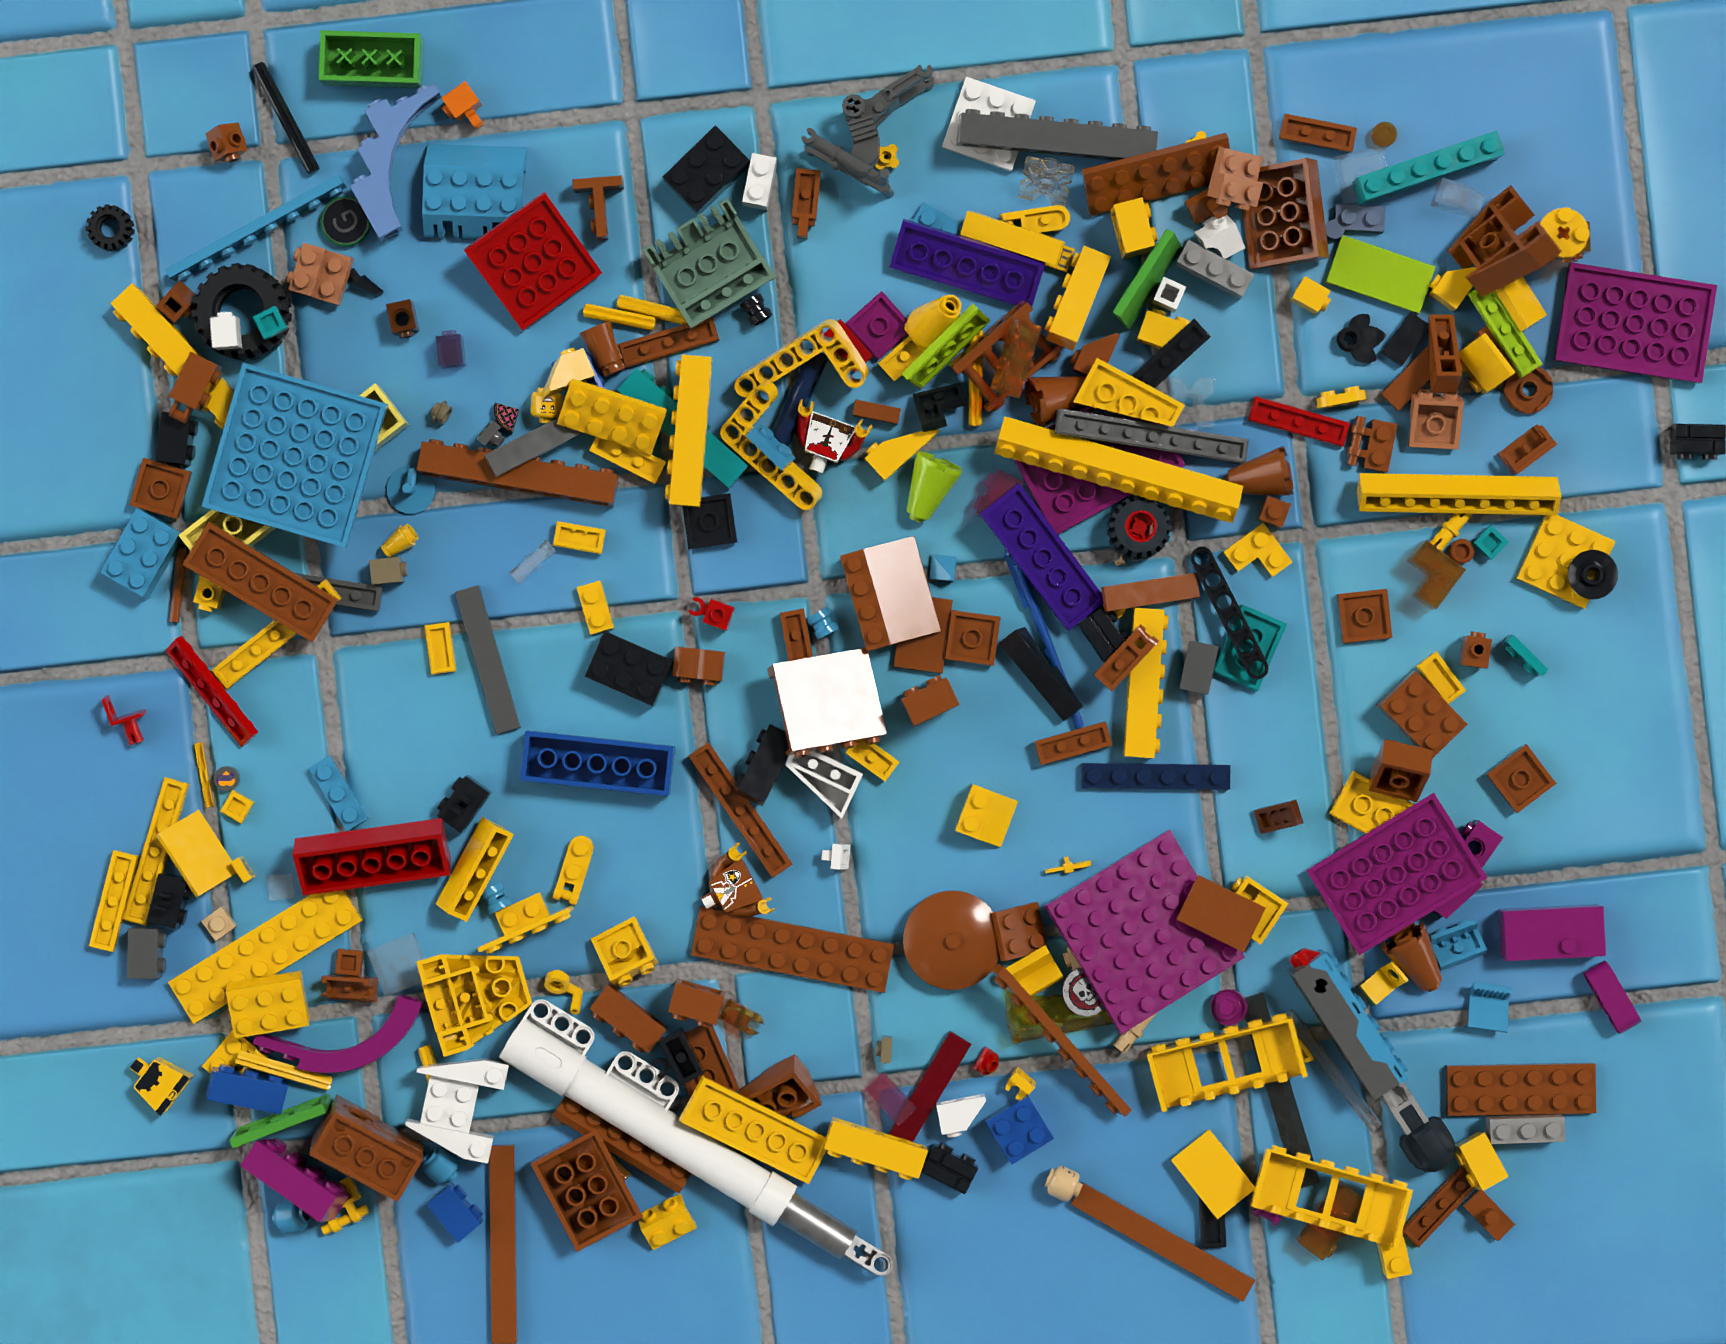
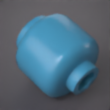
(440, 1165)
(290, 1218)

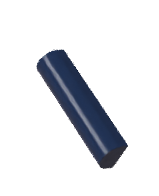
(801, 389)

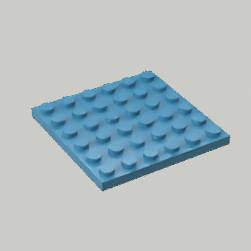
(294, 455)

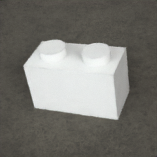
(759, 181)

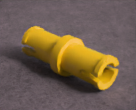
(1450, 529)

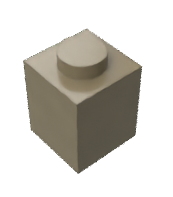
(388, 570)

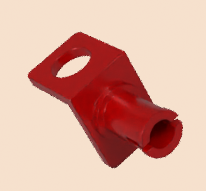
(128, 721)

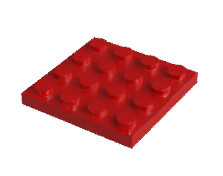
(533, 261)

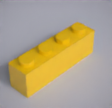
(1078, 297)
(474, 869)
(876, 1148)

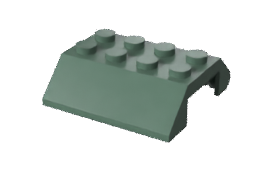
(709, 265)

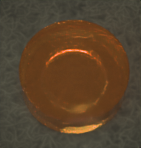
(1384, 134)

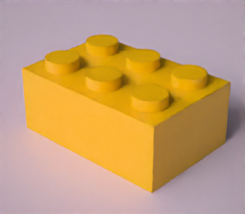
(267, 1004)

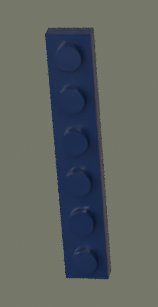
(1155, 776)

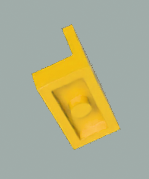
(1036, 971)

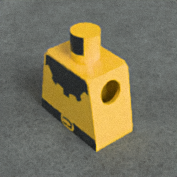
(160, 1082)

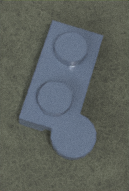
(1357, 219)

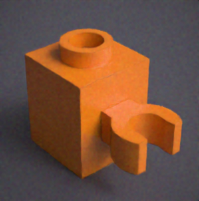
(462, 103)

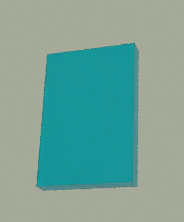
(1267, 634)

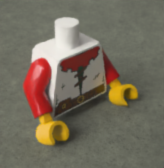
(827, 437)

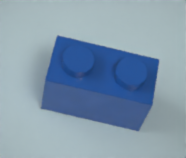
(455, 1211)

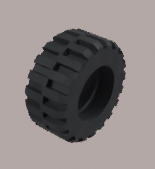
(224, 283)

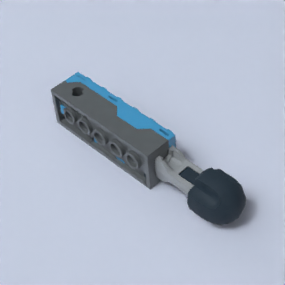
(1369, 1056)

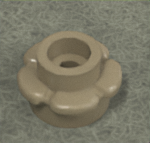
(441, 412)

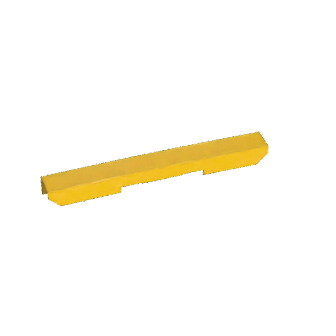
(204, 774)

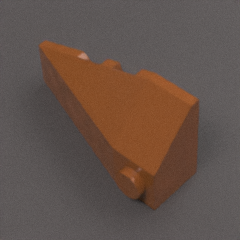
(785, 1088)

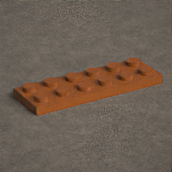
(1152, 174)
(260, 581)
(1520, 1089)

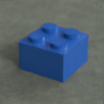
(1019, 1129)

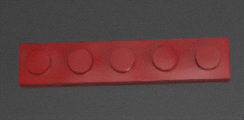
(211, 691)

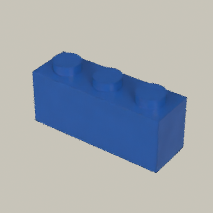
(246, 1089)

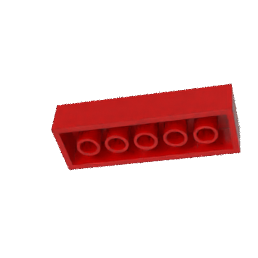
(372, 856)

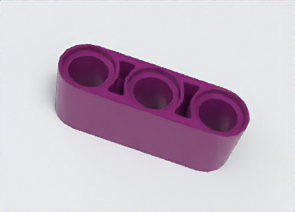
(1612, 997)

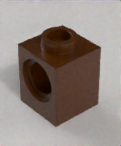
(395, 310)

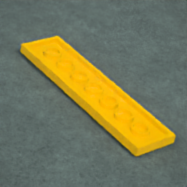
(265, 950)

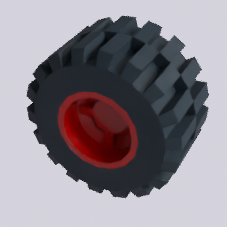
(1138, 528)

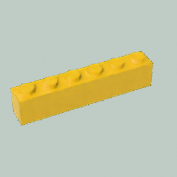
(690, 431)
(1143, 688)

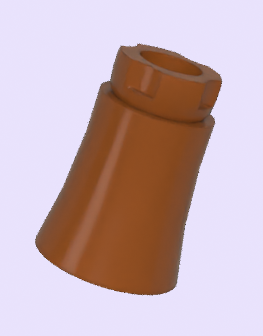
(603, 348)

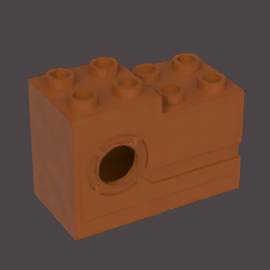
(366, 1148)

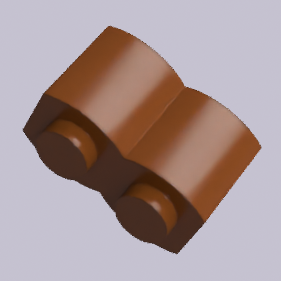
(698, 664)

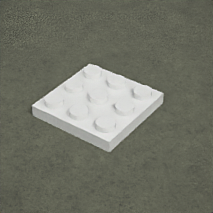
(986, 99)

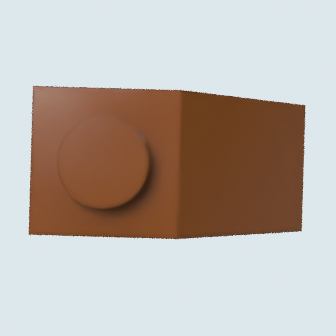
(1100, 349)

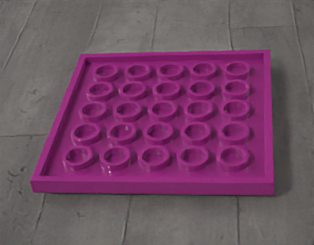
(1129, 935)

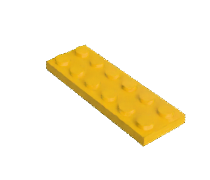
(754, 1129)

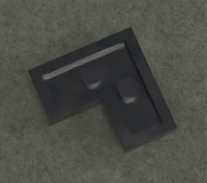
(933, 402)

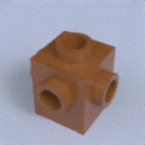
(226, 142)

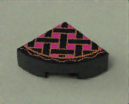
(506, 416)

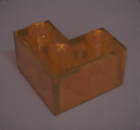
(1440, 574)

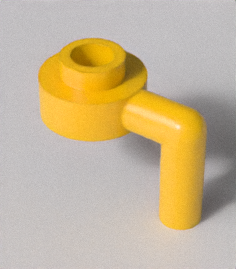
(558, 983)

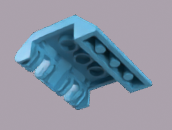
(471, 187)

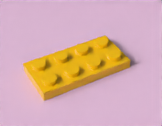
(611, 416)

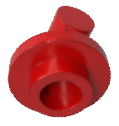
(987, 1061)

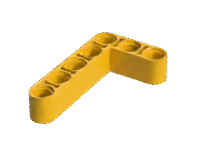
(801, 355)
(758, 459)

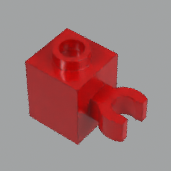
(715, 613)

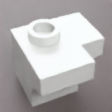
(1221, 235)

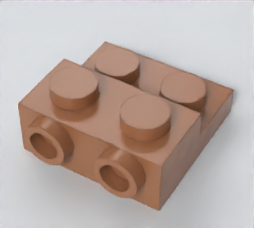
(1236, 179)
(320, 273)
(1435, 420)

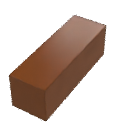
(876, 412)

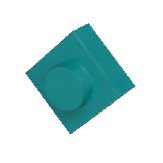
(270, 322)
(1490, 542)

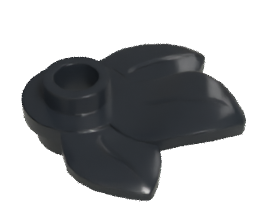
(1364, 338)

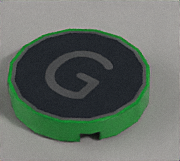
(345, 222)

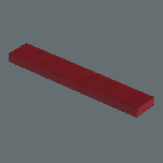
(932, 1085)

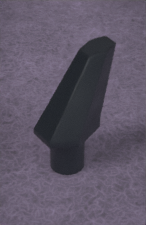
(364, 284)

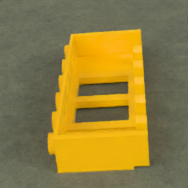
(1178, 1076)
(1381, 1209)

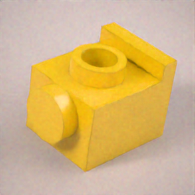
(214, 601)

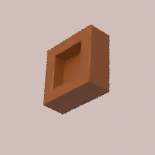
(349, 962)

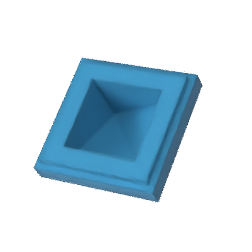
(942, 567)

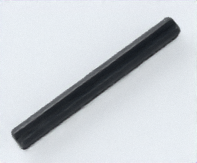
(285, 118)

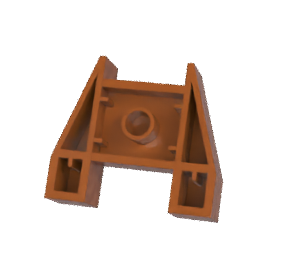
(1497, 249)

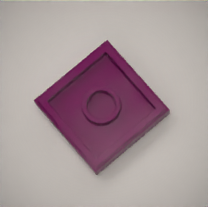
(878, 325)

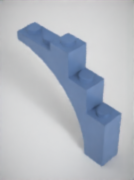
(378, 154)

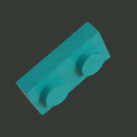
(1516, 648)

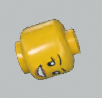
(546, 407)

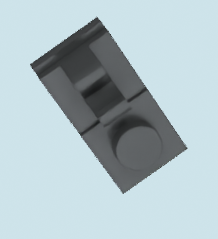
(491, 434)

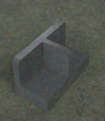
(1198, 667)

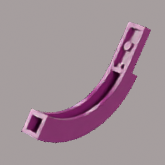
(331, 1061)

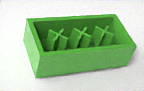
(371, 59)

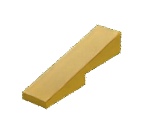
(1012, 237)

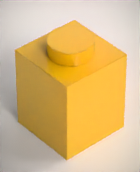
(1311, 296)

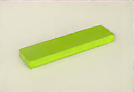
(1506, 332)

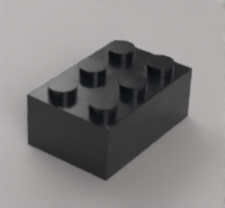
(706, 170)
(629, 668)

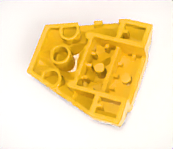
(471, 996)

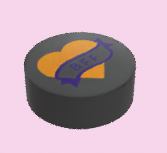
(226, 778)

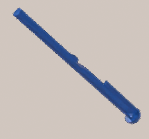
(1029, 600)

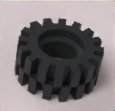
(120, 238)

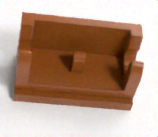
(1526, 449)
(350, 987)

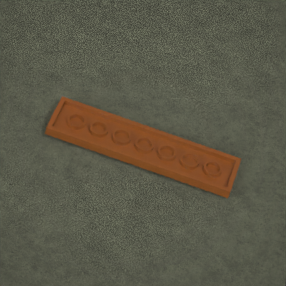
(792, 949)

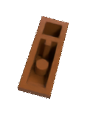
(1443, 354)

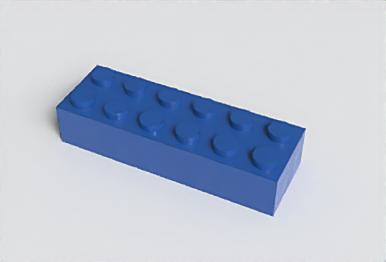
(597, 763)

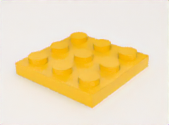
(1553, 550)

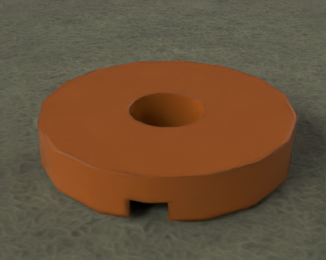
(1529, 404)

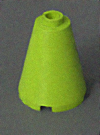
(930, 485)

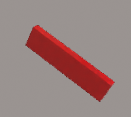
(1298, 421)

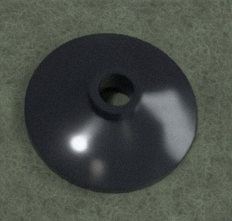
(1605, 574)

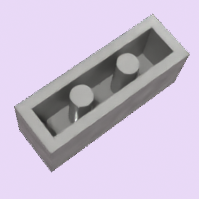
(1214, 269)
(1525, 1128)

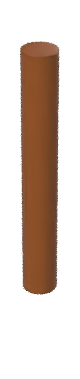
(177, 585)

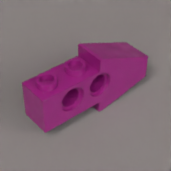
(1487, 843)

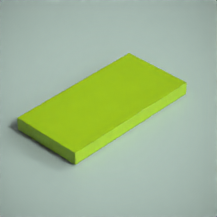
(1380, 274)
(946, 347)

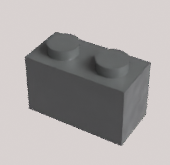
(146, 952)

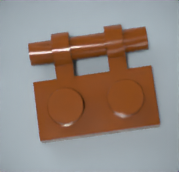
(1379, 445)

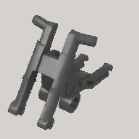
(864, 131)

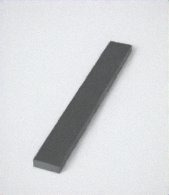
(1151, 436)

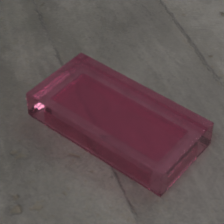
(891, 1098)

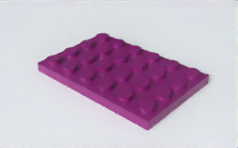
(1635, 323)
(1071, 500)
(1396, 874)

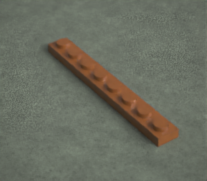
(1052, 1033)

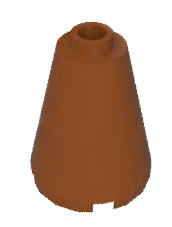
(1050, 394)
(1264, 474)
(1414, 956)

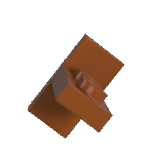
(597, 199)

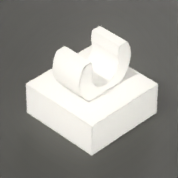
(838, 856)

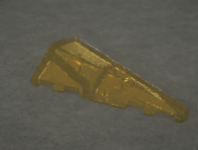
(1023, 1030)

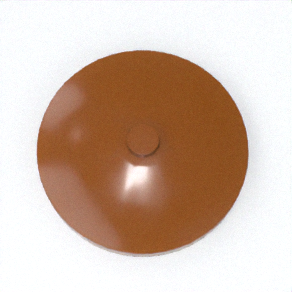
(951, 940)

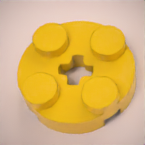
(1576, 226)

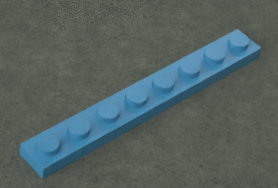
(247, 234)

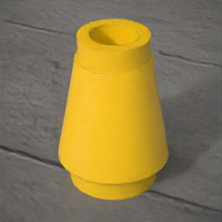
(400, 540)

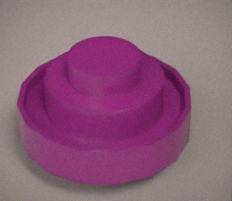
(1229, 1007)

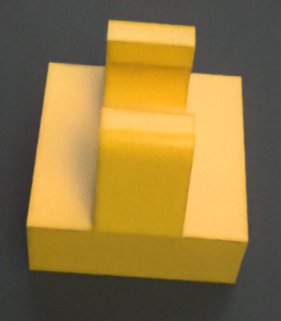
(1023, 1081)

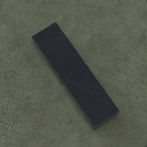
(1046, 679)

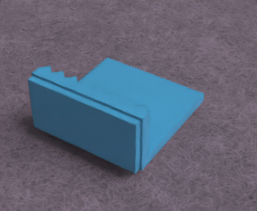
(1489, 1007)

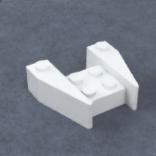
(452, 1102)

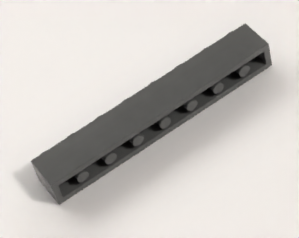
(1053, 137)

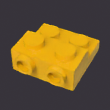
(1274, 905)
(625, 952)

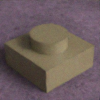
(884, 1049)

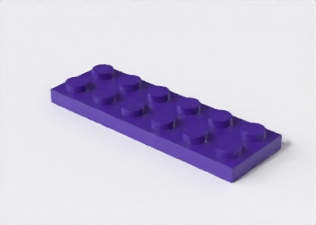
(966, 263)
(1042, 556)

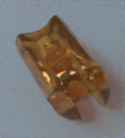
(739, 1016)

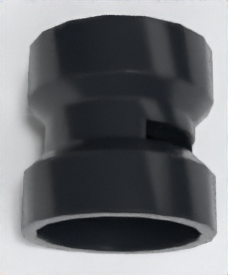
(755, 309)

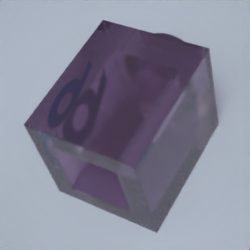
(450, 349)

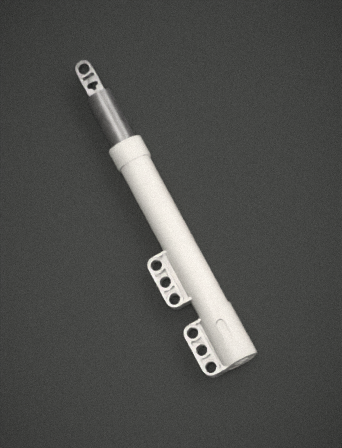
(644, 1114)

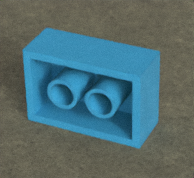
(142, 553)

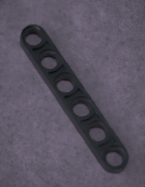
(1226, 614)

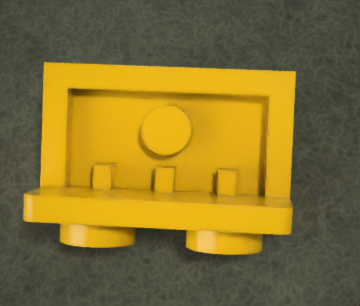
(666, 1222)

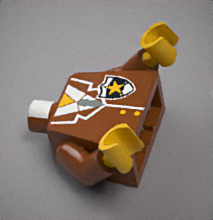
(735, 887)

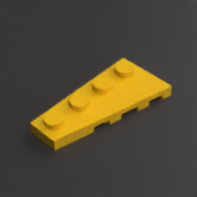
(1123, 394)

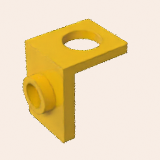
(1382, 983)

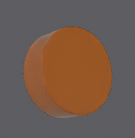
(1461, 551)

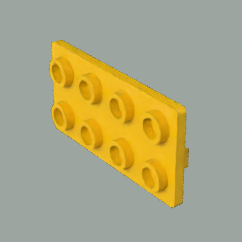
(521, 917)

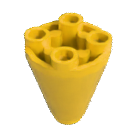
(932, 319)

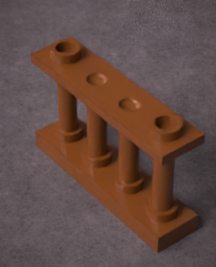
(982, 347)

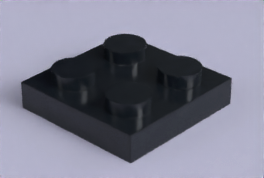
(711, 523)

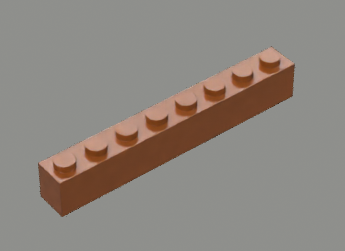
(533, 477)

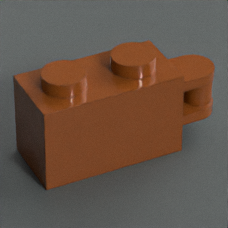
(194, 386)

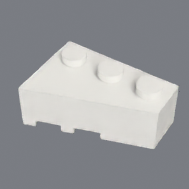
(827, 779)

